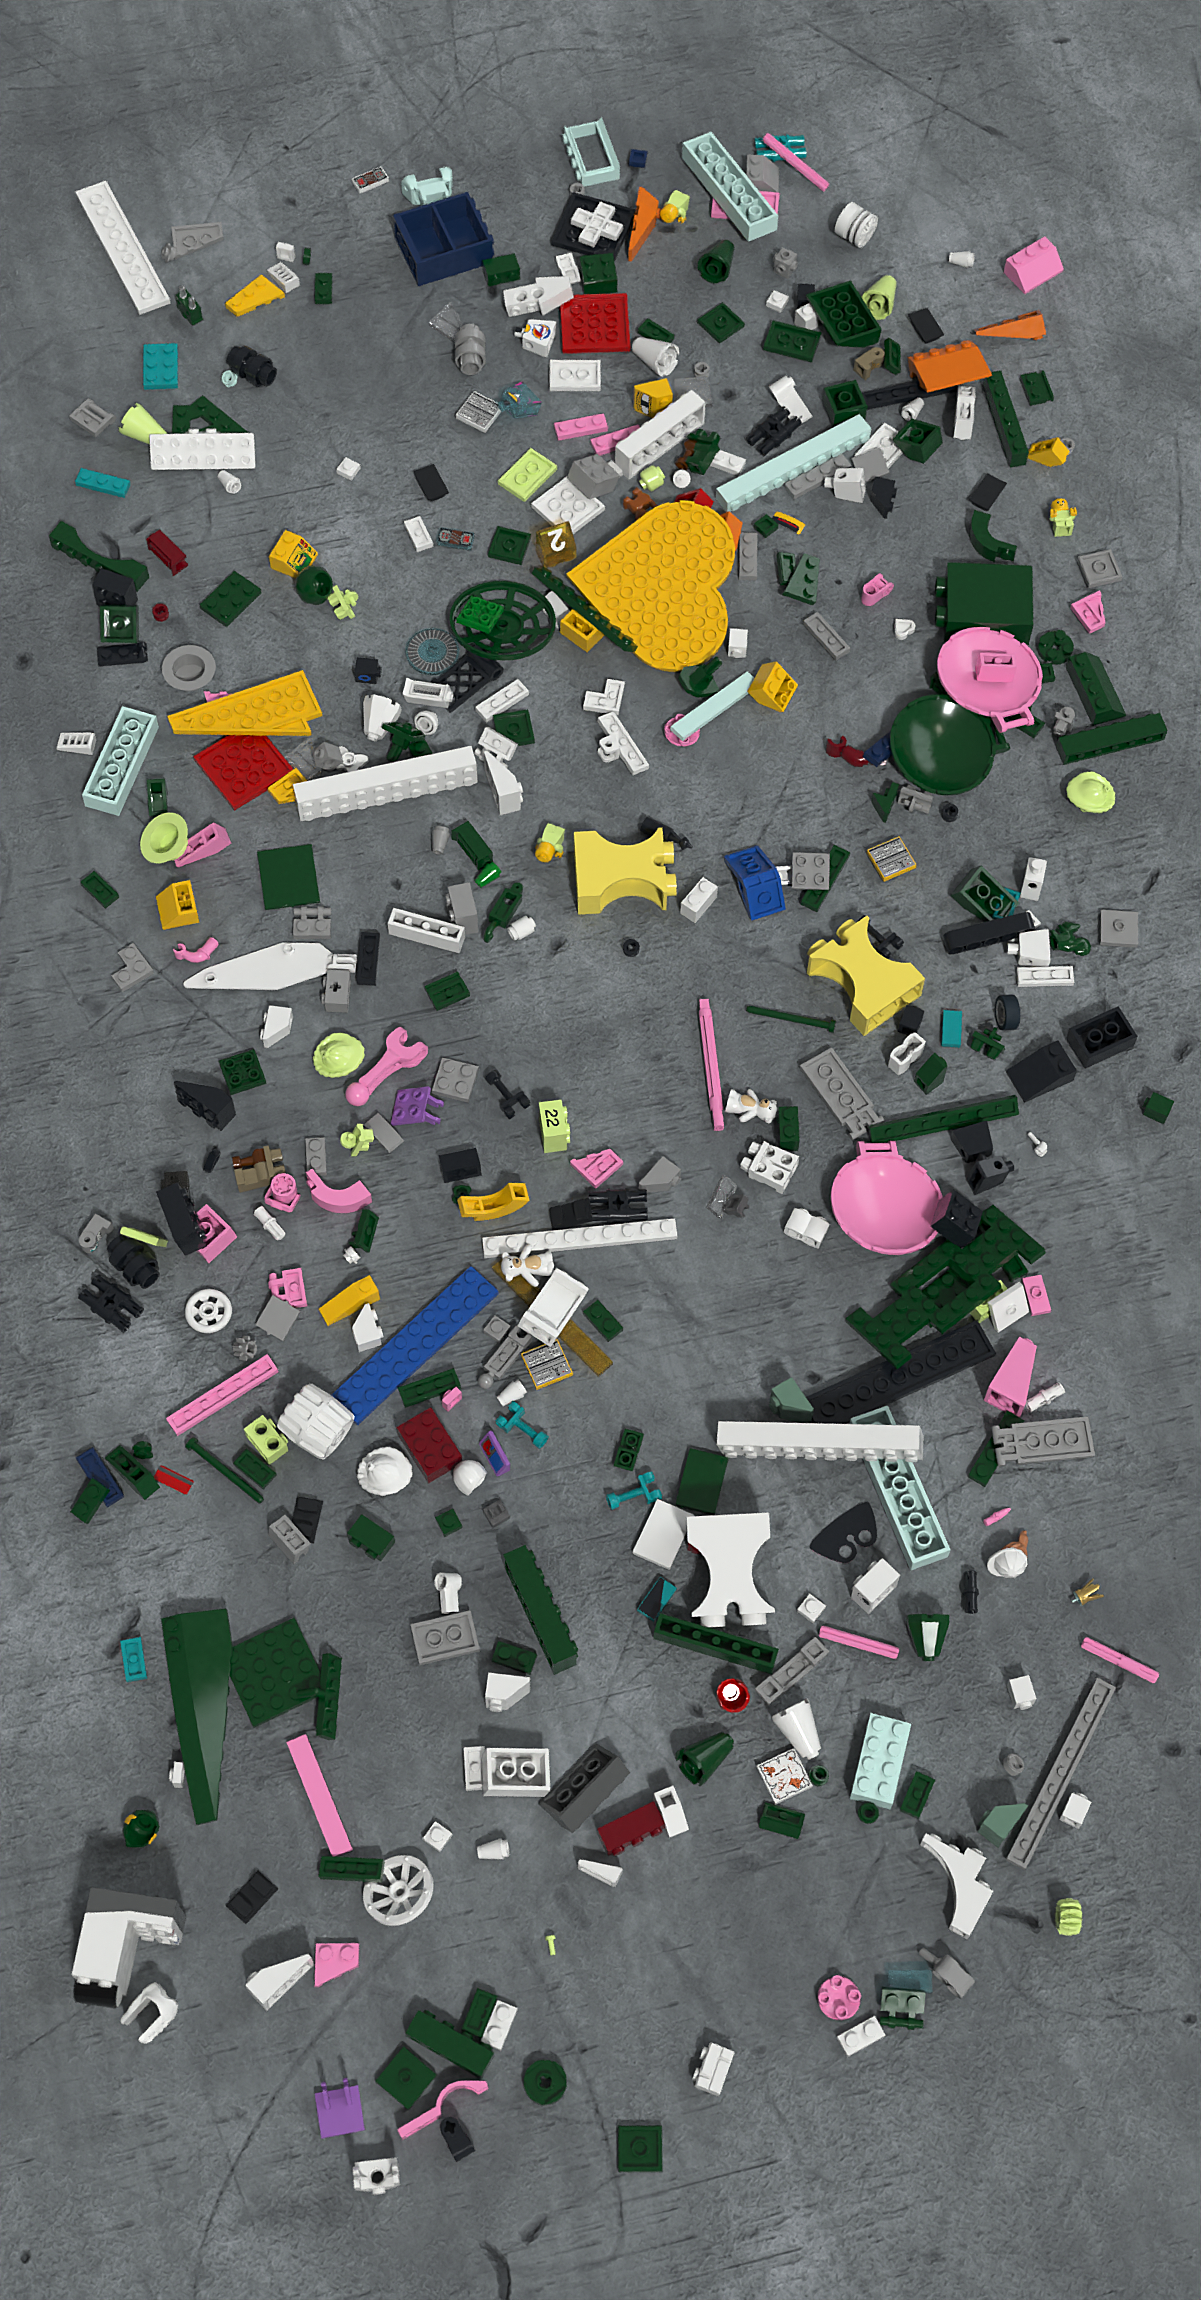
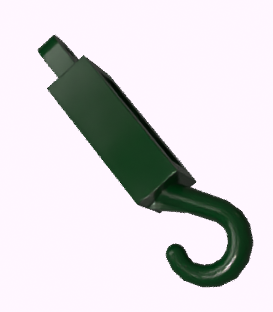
(503, 913)

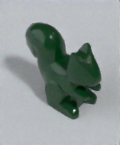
(1064, 939)

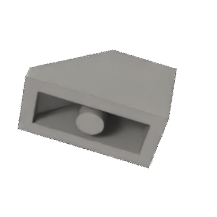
(661, 1177)

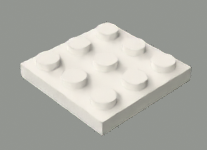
(567, 503)

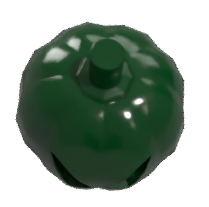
(314, 585)

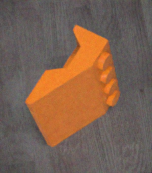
(948, 366)

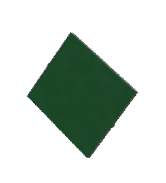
(288, 877)

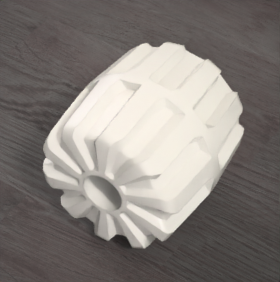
(315, 1421)

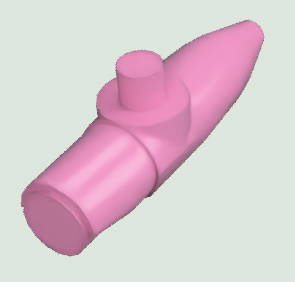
(996, 1516)

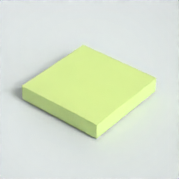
(144, 1236)

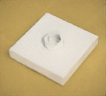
(1008, 1307)

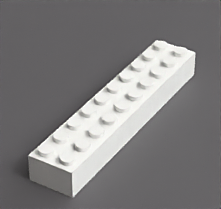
(385, 783)
(820, 1440)

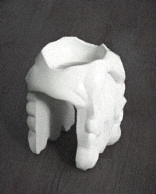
(166, 2006)

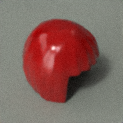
(732, 1695)

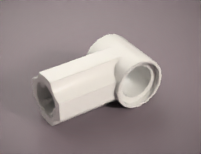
(448, 1585)

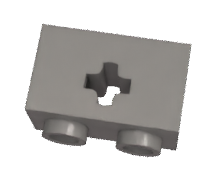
(340, 981)

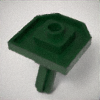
(699, 679)
(403, 735)

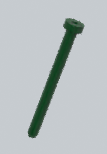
(793, 1018)
(193, 1445)

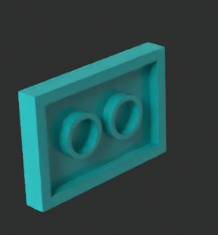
(160, 366)

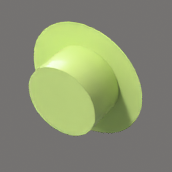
(164, 838)

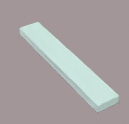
(712, 707)

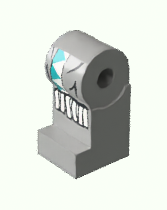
(94, 1232)

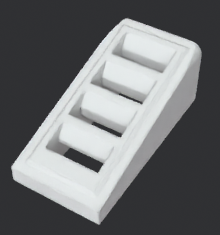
(288, 285)
(82, 748)
(603, 1872)

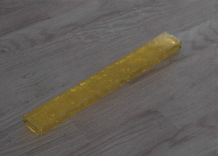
(571, 1333)

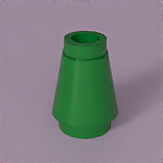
(488, 874)

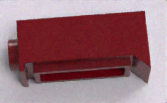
(167, 551)

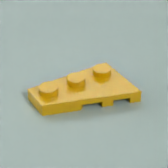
(253, 295)

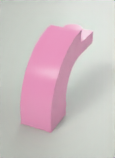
(338, 1201)

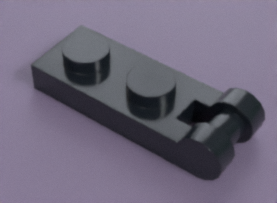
(122, 654)

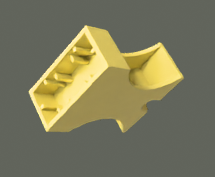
(615, 871)
(873, 982)

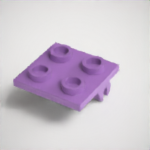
(411, 1106)
(339, 2110)

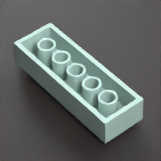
(120, 761)

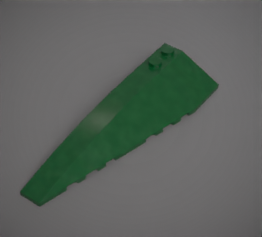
(199, 1671)

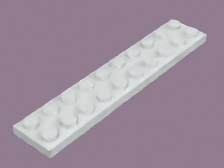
(122, 247)

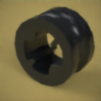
(949, 807)
(631, 942)

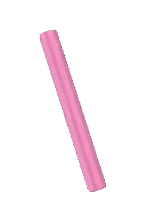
(795, 162)

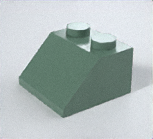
(790, 1402)
(1000, 1821)

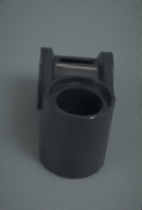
(457, 2142)

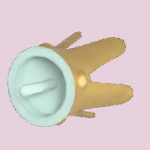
(1081, 1594)

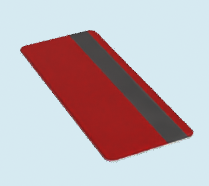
(173, 1480)

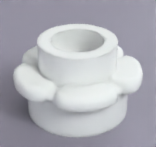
(351, 1255)

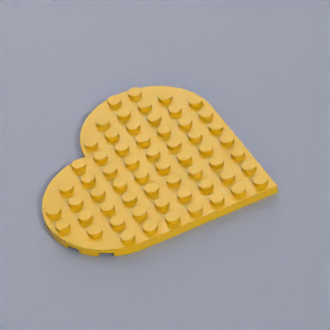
(663, 583)

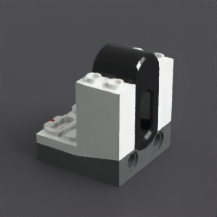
(111, 1938)

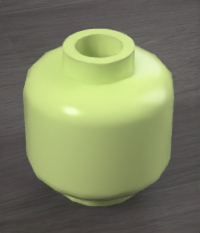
(651, 478)

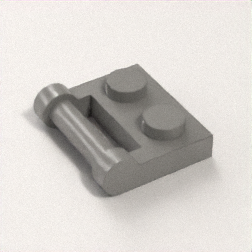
(88, 420)

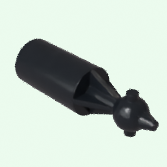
(650, 826)

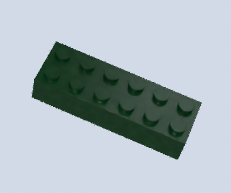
(539, 1609)

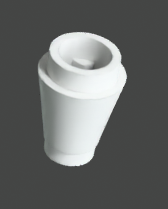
(963, 259)
(912, 409)
(229, 481)
(512, 1393)
(494, 1850)

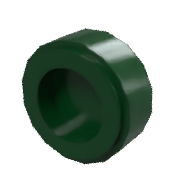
(307, 256)

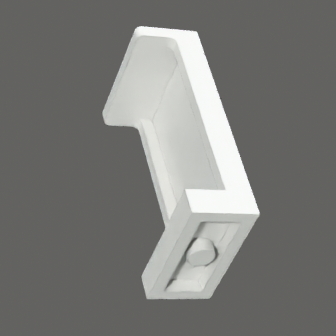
(553, 1307)

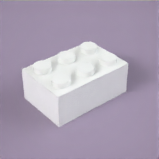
(515, 1772)

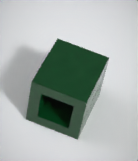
(1157, 1107)

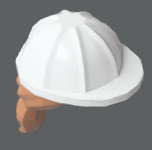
(1011, 1559)

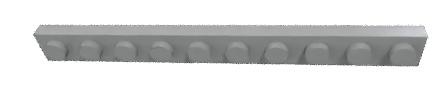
(1061, 1773)

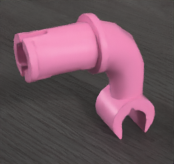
(201, 955)

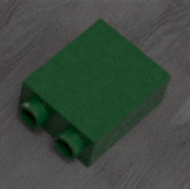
(986, 597)

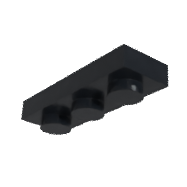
(368, 958)

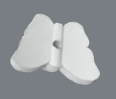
(356, 761)

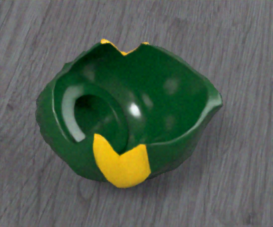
(140, 1828)

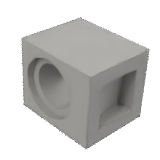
(327, 756)

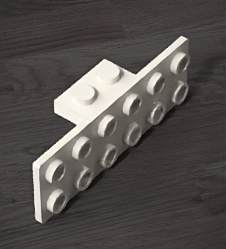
(202, 450)

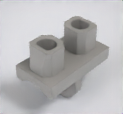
(1063, 721)
(915, 800)

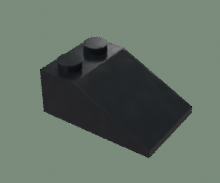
(1042, 1071)

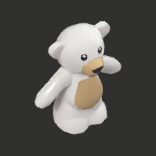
(749, 1106)
(526, 1266)

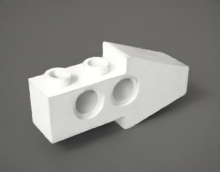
(543, 295)
(964, 412)

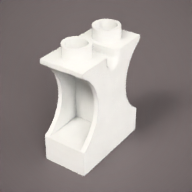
(729, 1551)

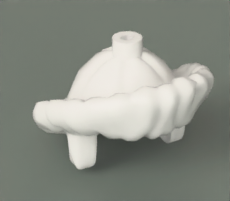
(384, 1471)

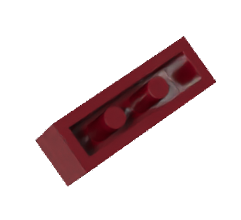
(631, 1829)

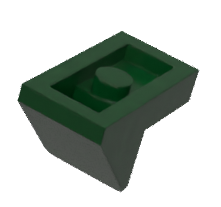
(157, 796)
(884, 803)

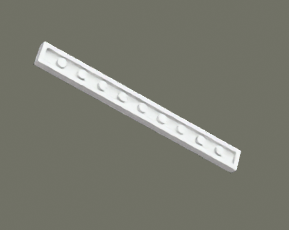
(581, 1238)

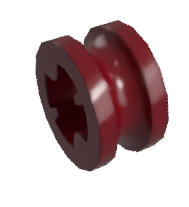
(157, 609)

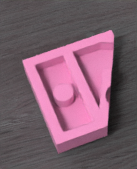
(1090, 612)
(597, 1167)
(334, 1960)

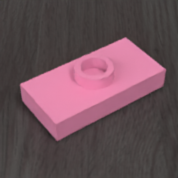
(1036, 1295)

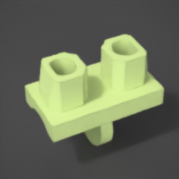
(345, 601)
(357, 1140)

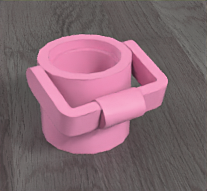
(284, 1193)

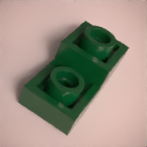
(628, 1450)

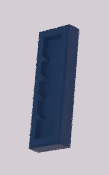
(94, 1468)

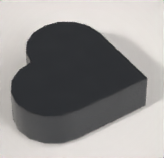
(211, 1161)

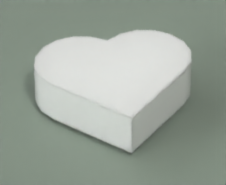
(903, 628)

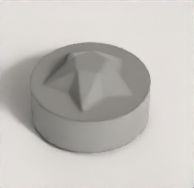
(1013, 1764)

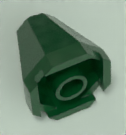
(927, 1634)

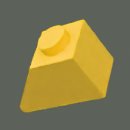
(1048, 452)

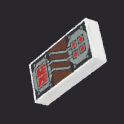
(370, 180)

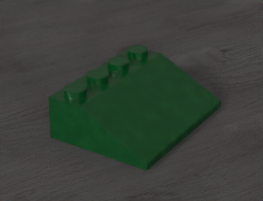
(845, 316)

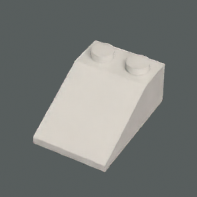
(503, 785)
(274, 1981)

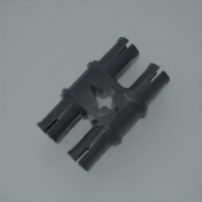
(773, 431)
(624, 1197)
(107, 1311)

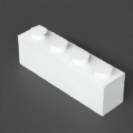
(426, 930)

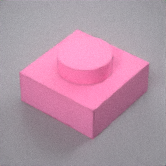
(451, 1398)

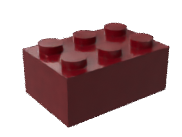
(429, 1445)

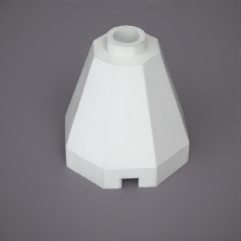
(376, 712)

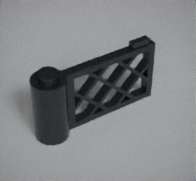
(486, 668)

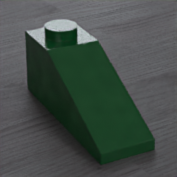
(132, 1472)

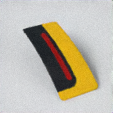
(788, 522)

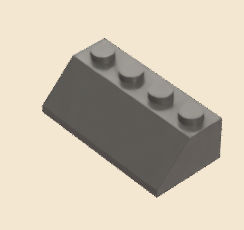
(584, 1787)

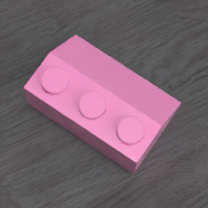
(1033, 265)

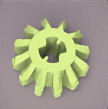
(1068, 1916)

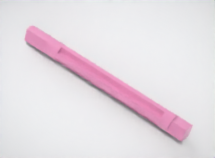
(711, 1064)

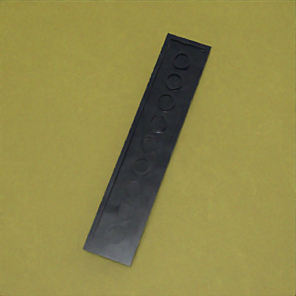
(886, 1384)

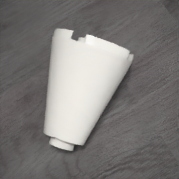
(656, 354)
(799, 1728)

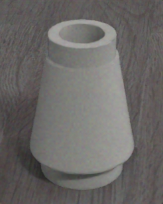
(439, 839)

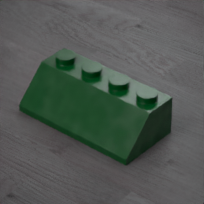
(1094, 688)

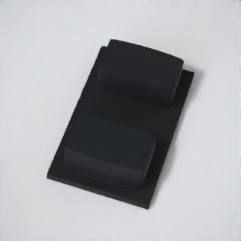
(926, 325)
(431, 482)
(987, 492)
(571, 1214)
(307, 1516)
(252, 1897)

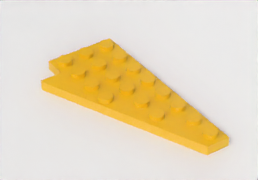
(266, 709)

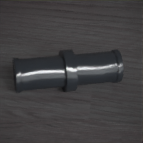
(970, 1592)

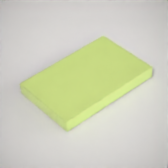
(527, 474)

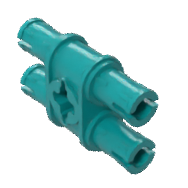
(787, 141)

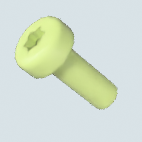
(551, 1944)

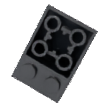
(206, 1102)

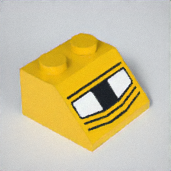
(652, 397)

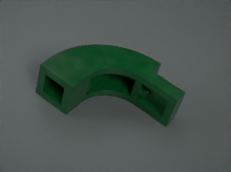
(986, 544)

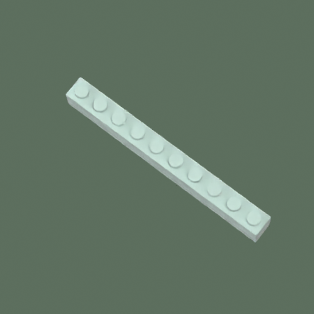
(793, 463)

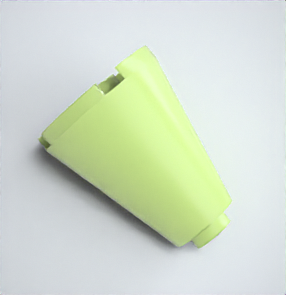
(881, 297)
(140, 424)

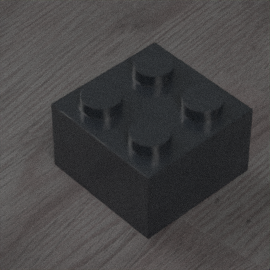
(114, 589)
(956, 1218)

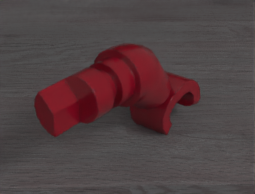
(848, 753)

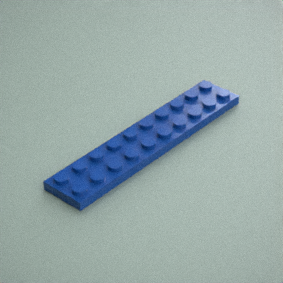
(415, 1344)

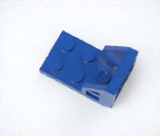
(757, 882)

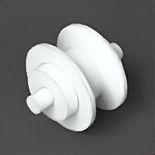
(681, 478)

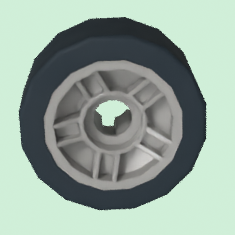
(1007, 1012)

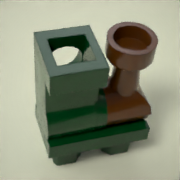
(699, 451)

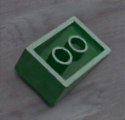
(980, 894)

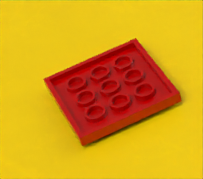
(595, 324)
(242, 767)

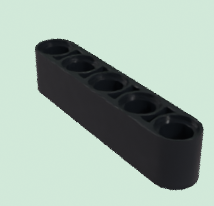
(988, 933)

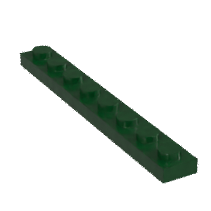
(588, 612)
(944, 1120)

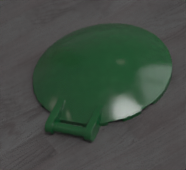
(944, 745)

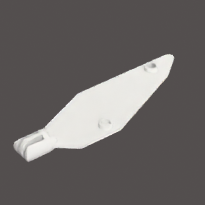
(273, 968)

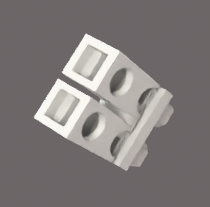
(770, 1165)

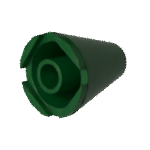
(717, 262)
(704, 1757)

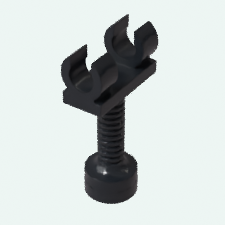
(895, 940)
(494, 1078)

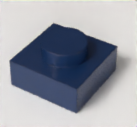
(638, 158)

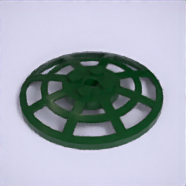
(511, 619)

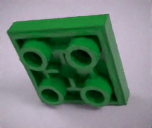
(480, 614)

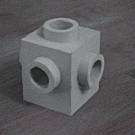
(785, 262)

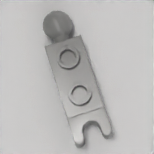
(504, 1357)

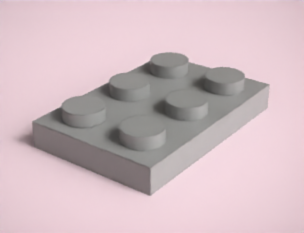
(445, 1637)

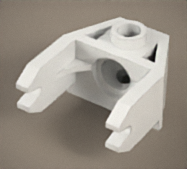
(363, 2175)

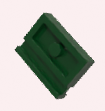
(1036, 388)
(447, 991)

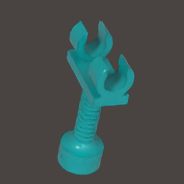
(539, 1438)
(613, 1500)

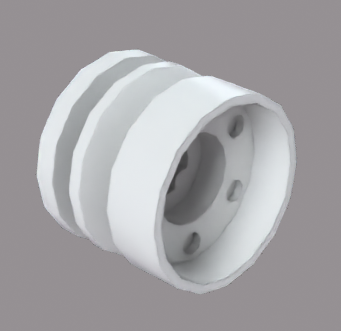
(856, 224)

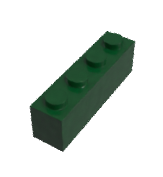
(450, 2044)

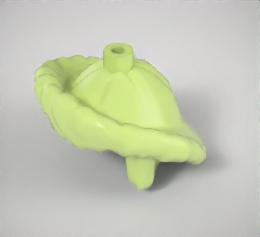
(1091, 792)
(338, 1055)

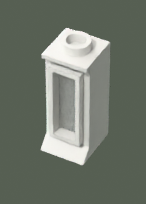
(427, 693)

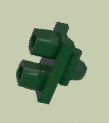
(995, 1047)

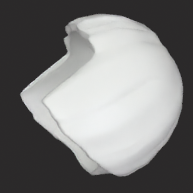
(468, 1475)

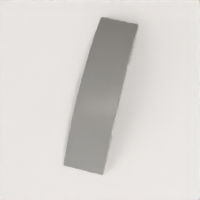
(792, 1671)

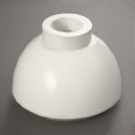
(426, 722)

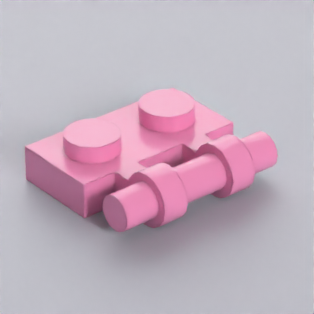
(293, 1285)

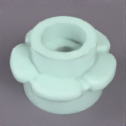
(226, 378)

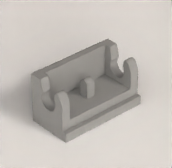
(288, 1538)

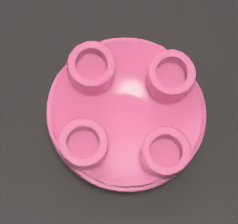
(671, 737)
(838, 1998)

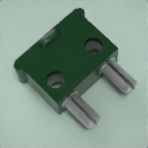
(188, 306)

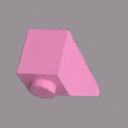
(204, 844)

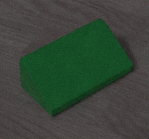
(781, 1820)

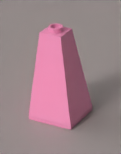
(1011, 1383)

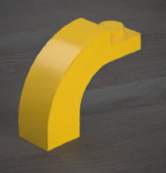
(496, 1205)

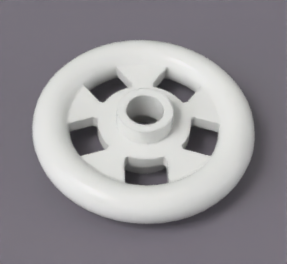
(203, 1296)

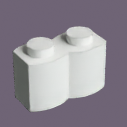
(907, 1053)
(806, 1227)

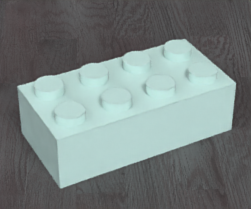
(880, 1761)

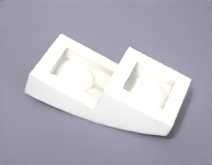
(567, 267)

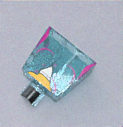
(520, 401)

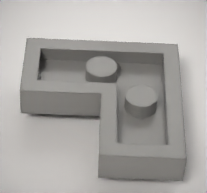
(135, 970)

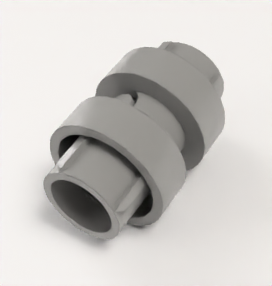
(470, 349)

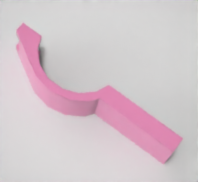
(435, 2113)

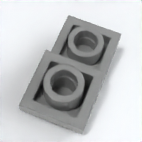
(384, 1133)

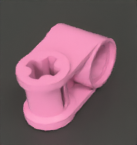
(875, 590)

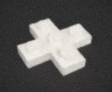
(597, 224)

